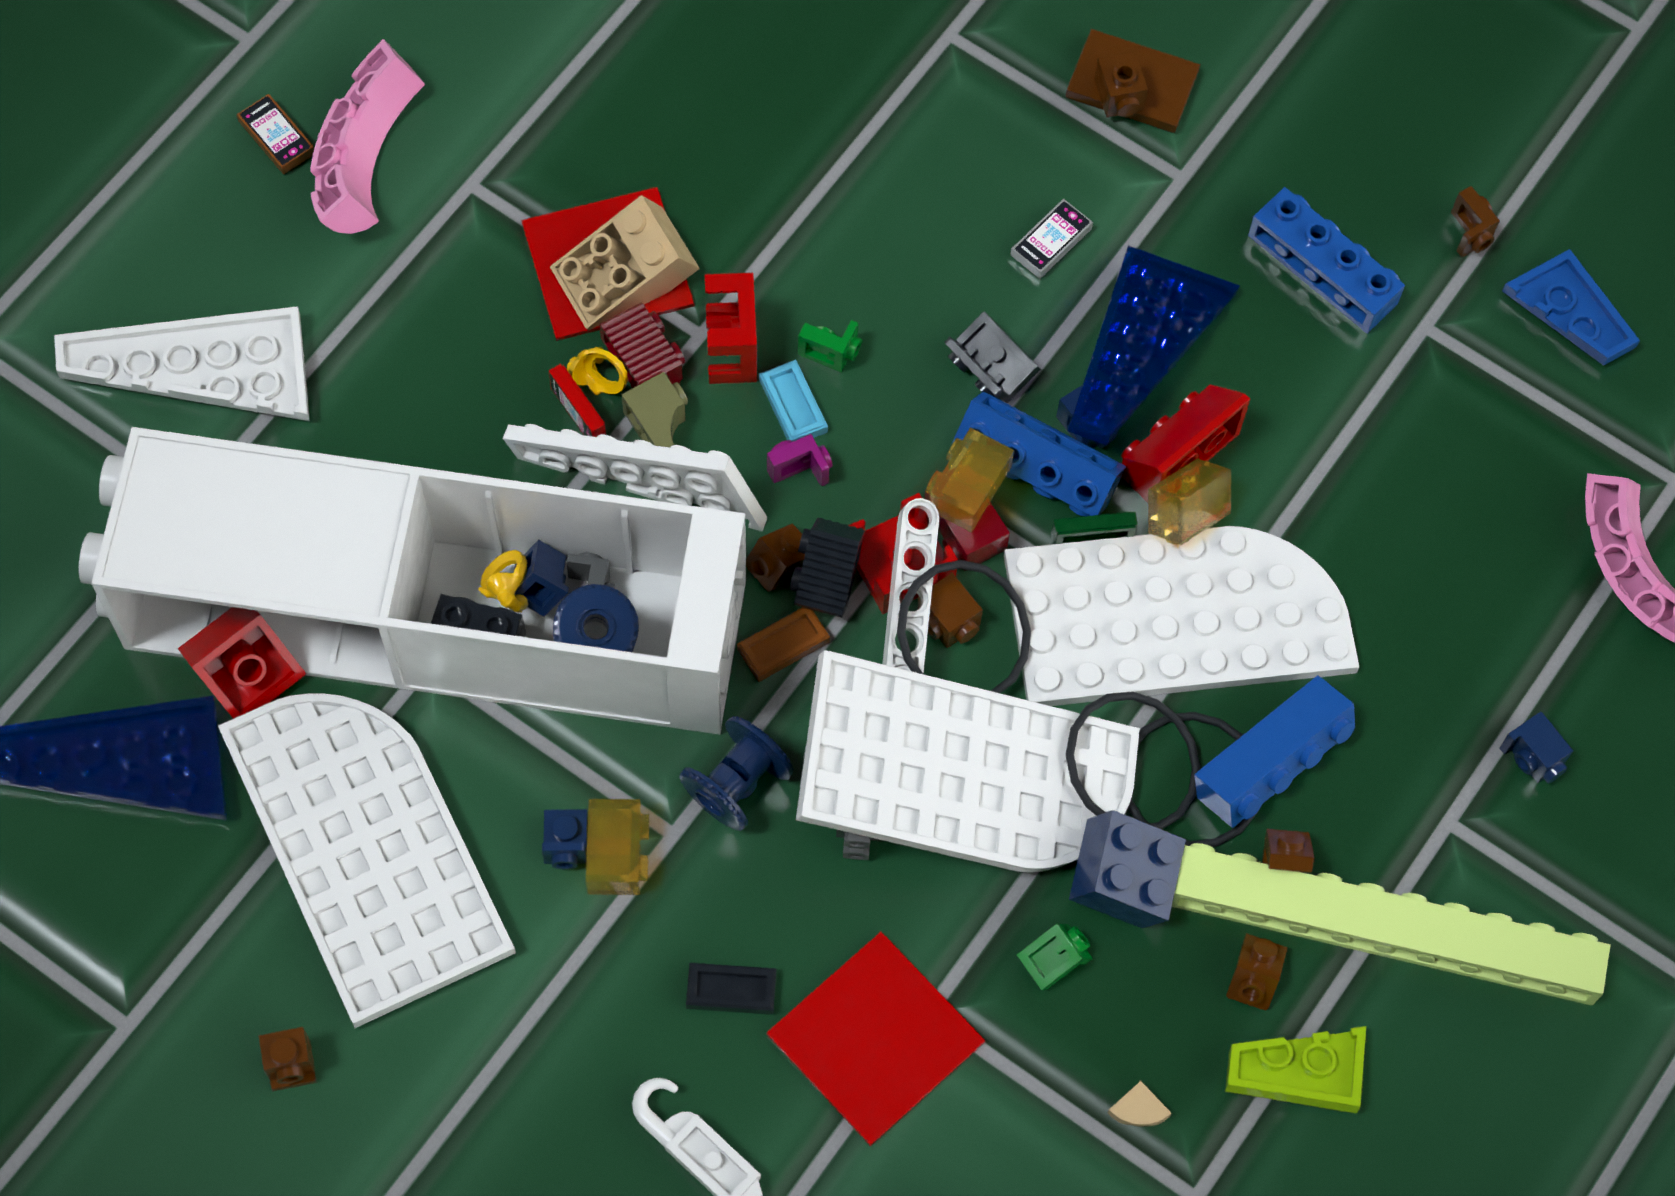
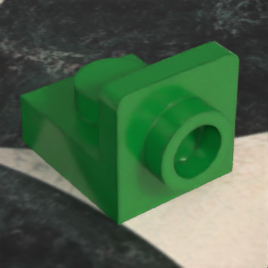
(827, 348)
(1055, 954)

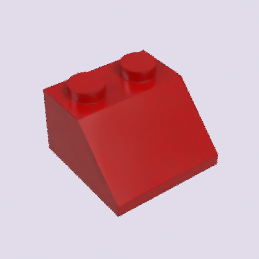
(242, 661)

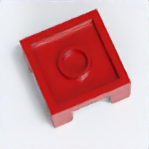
(732, 328)
(878, 549)

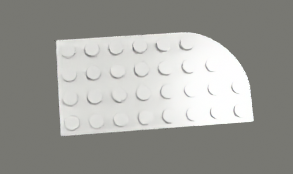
(1175, 615)
(955, 766)
(366, 849)

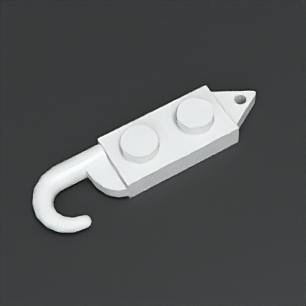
(697, 1146)

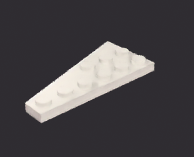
(218, 360)
(649, 470)

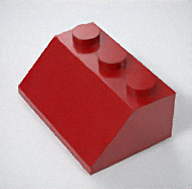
(1195, 432)

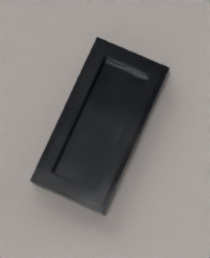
(731, 988)

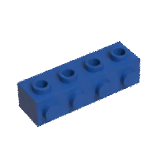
(1326, 259)
(1046, 456)
(1275, 751)

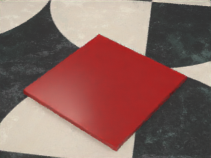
(558, 232)
(875, 1038)

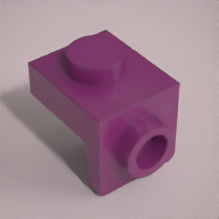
(794, 457)

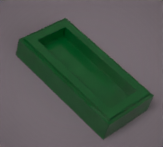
(1093, 527)

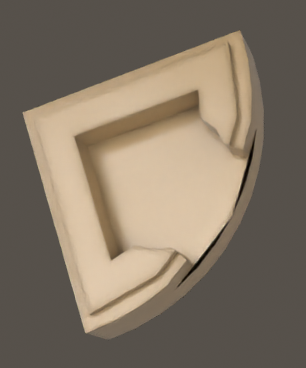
(1139, 1108)

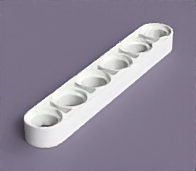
(903, 577)

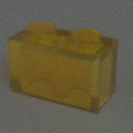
(970, 478)
(1189, 501)
(614, 847)

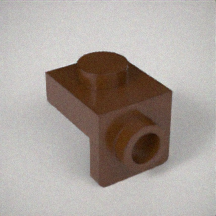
(1477, 219)
(775, 556)
(1288, 850)
(1257, 972)

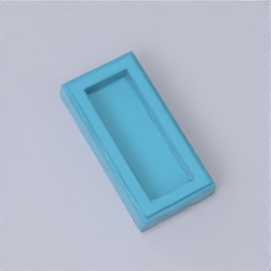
(793, 401)

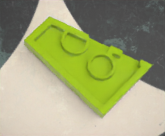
(1304, 1071)

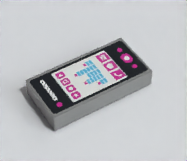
(1051, 238)

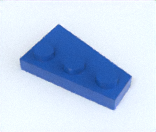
(1574, 306)

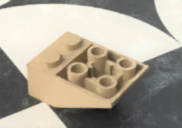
(624, 263)

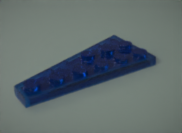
(1146, 329)
(131, 756)

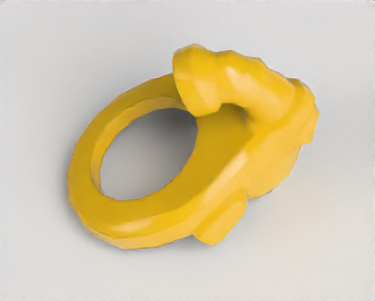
(585, 372)
(502, 584)

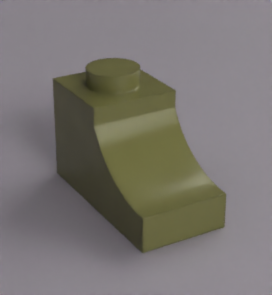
(655, 409)

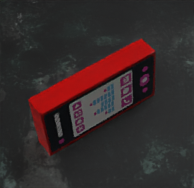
(575, 402)

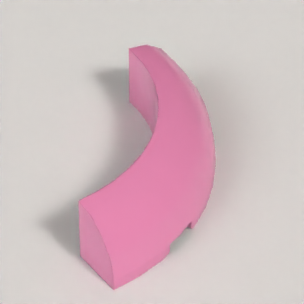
(353, 137)
(1623, 553)

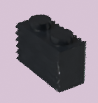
(828, 566)

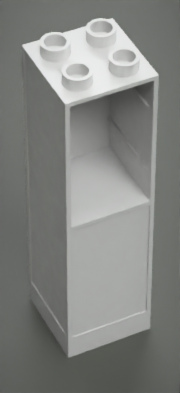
(359, 550)

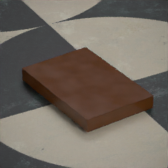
(1166, 76)

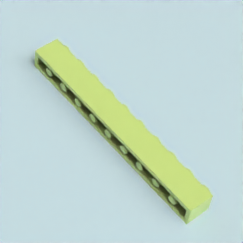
(1392, 925)

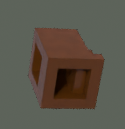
(287, 1058)

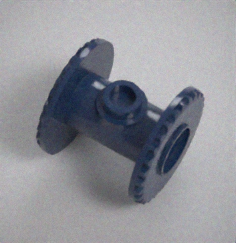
(601, 605)
(737, 773)

